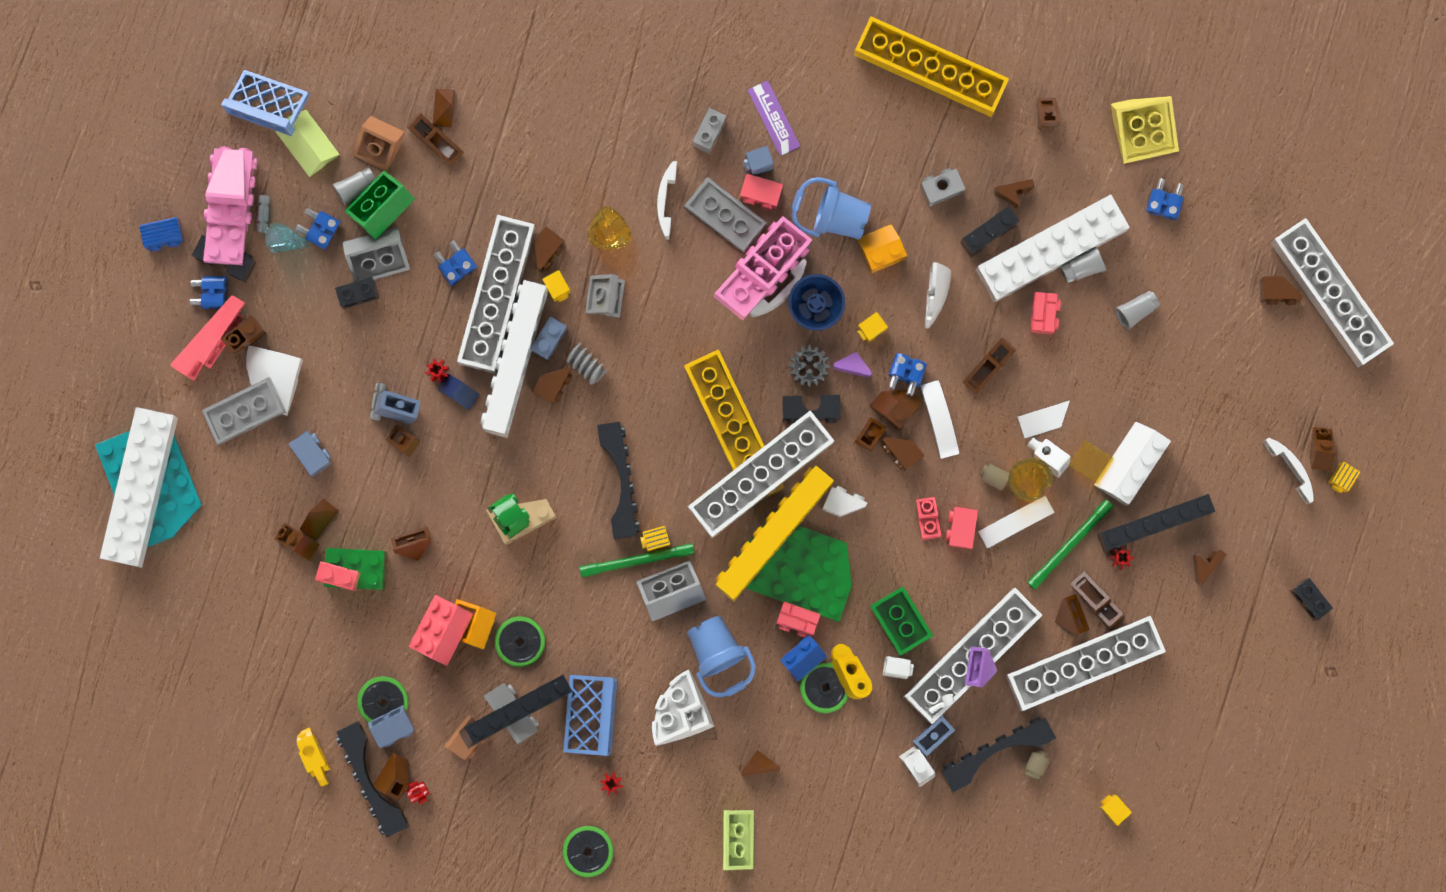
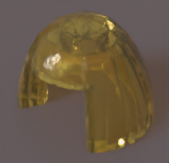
(609, 230)
(1029, 479)

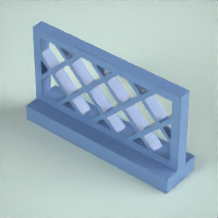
(256, 114)
(606, 719)

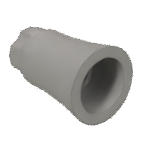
(353, 186)
(1083, 266)
(1136, 309)

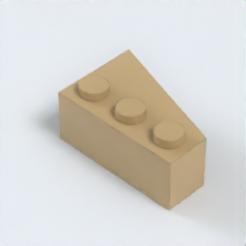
(539, 512)

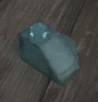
(282, 238)

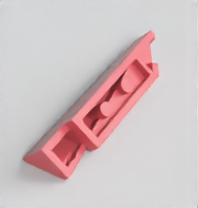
(207, 344)

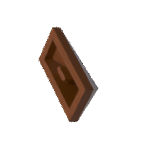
(443, 108)
(318, 519)
(412, 543)
(1071, 615)
(759, 764)

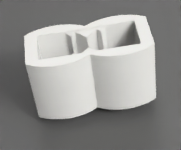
(897, 668)

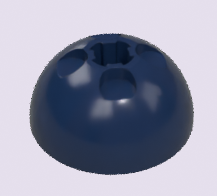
(819, 292)

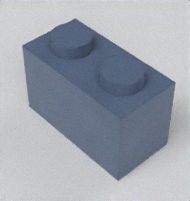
(758, 162)
(549, 339)
(397, 407)
(310, 453)
(391, 727)
(933, 736)

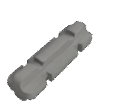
(263, 213)
(379, 388)

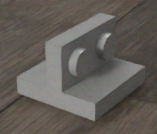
(605, 295)

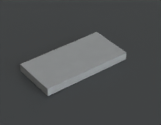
(725, 215)
(243, 411)

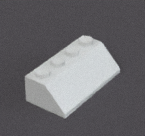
(1132, 463)

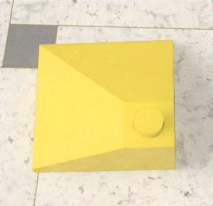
(1145, 128)

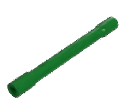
(1102, 510)
(596, 568)

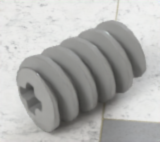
(586, 365)

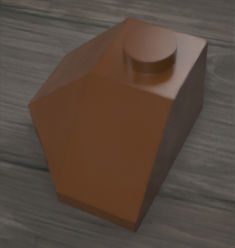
(896, 406)

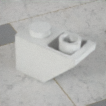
(841, 503)

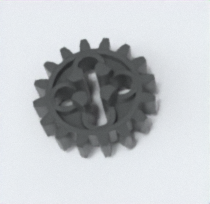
(809, 377)

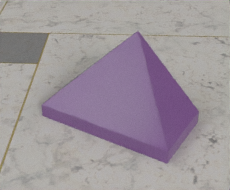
(854, 365)
(980, 667)

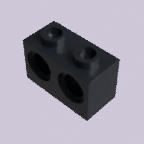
(357, 293)
(1311, 599)

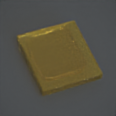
(1091, 462)

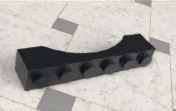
(611, 440)
(1156, 522)
(515, 711)
(961, 773)
(389, 816)

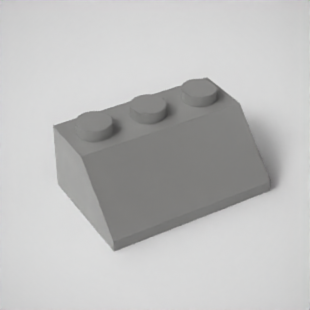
(376, 257)
(671, 590)
(504, 695)

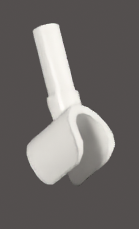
(947, 700)

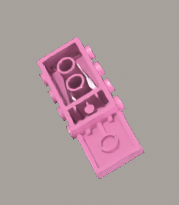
(229, 204)
(763, 267)

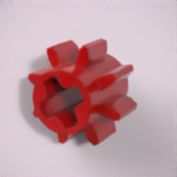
(432, 369)
(1127, 558)
(615, 781)
(417, 792)

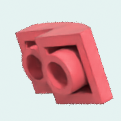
(928, 518)

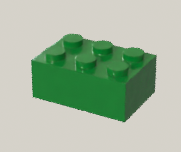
(379, 205)
(367, 562)
(901, 621)

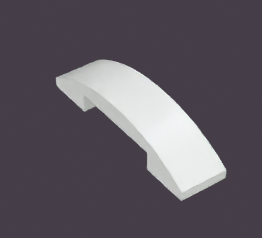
(669, 177)
(765, 307)
(940, 419)
(1305, 489)
(1016, 522)

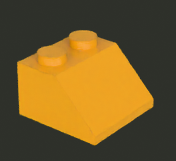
(882, 248)
(479, 625)

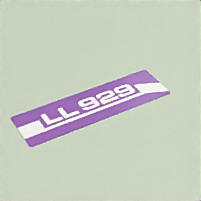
(774, 118)

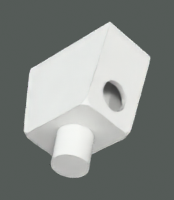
(1056, 460)
(917, 766)

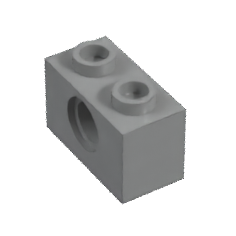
(709, 130)
(934, 195)

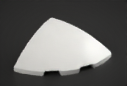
(937, 293)
(279, 367)
(680, 711)

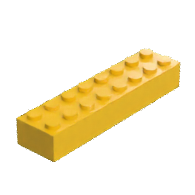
(931, 66)
(725, 410)
(774, 533)

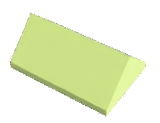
(309, 144)
(738, 839)

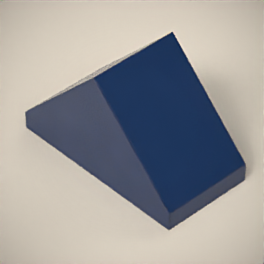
(458, 391)

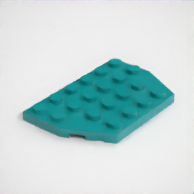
(178, 493)

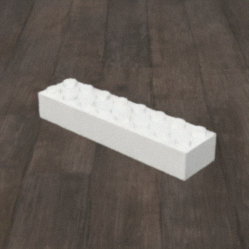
(1052, 248)
(1331, 293)
(496, 294)
(515, 358)
(761, 474)
(138, 487)
(995, 631)
(1085, 663)

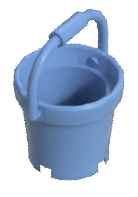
(837, 211)
(718, 651)

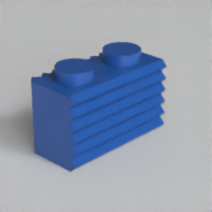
(161, 234)
(803, 658)

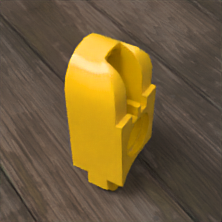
(843, 657)
(313, 756)

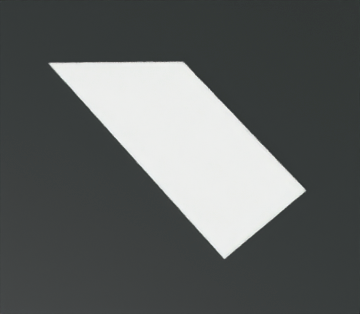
(1043, 420)

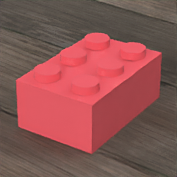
(441, 630)

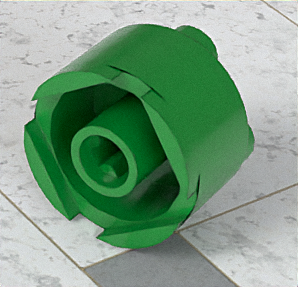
(509, 516)

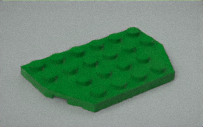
(808, 573)

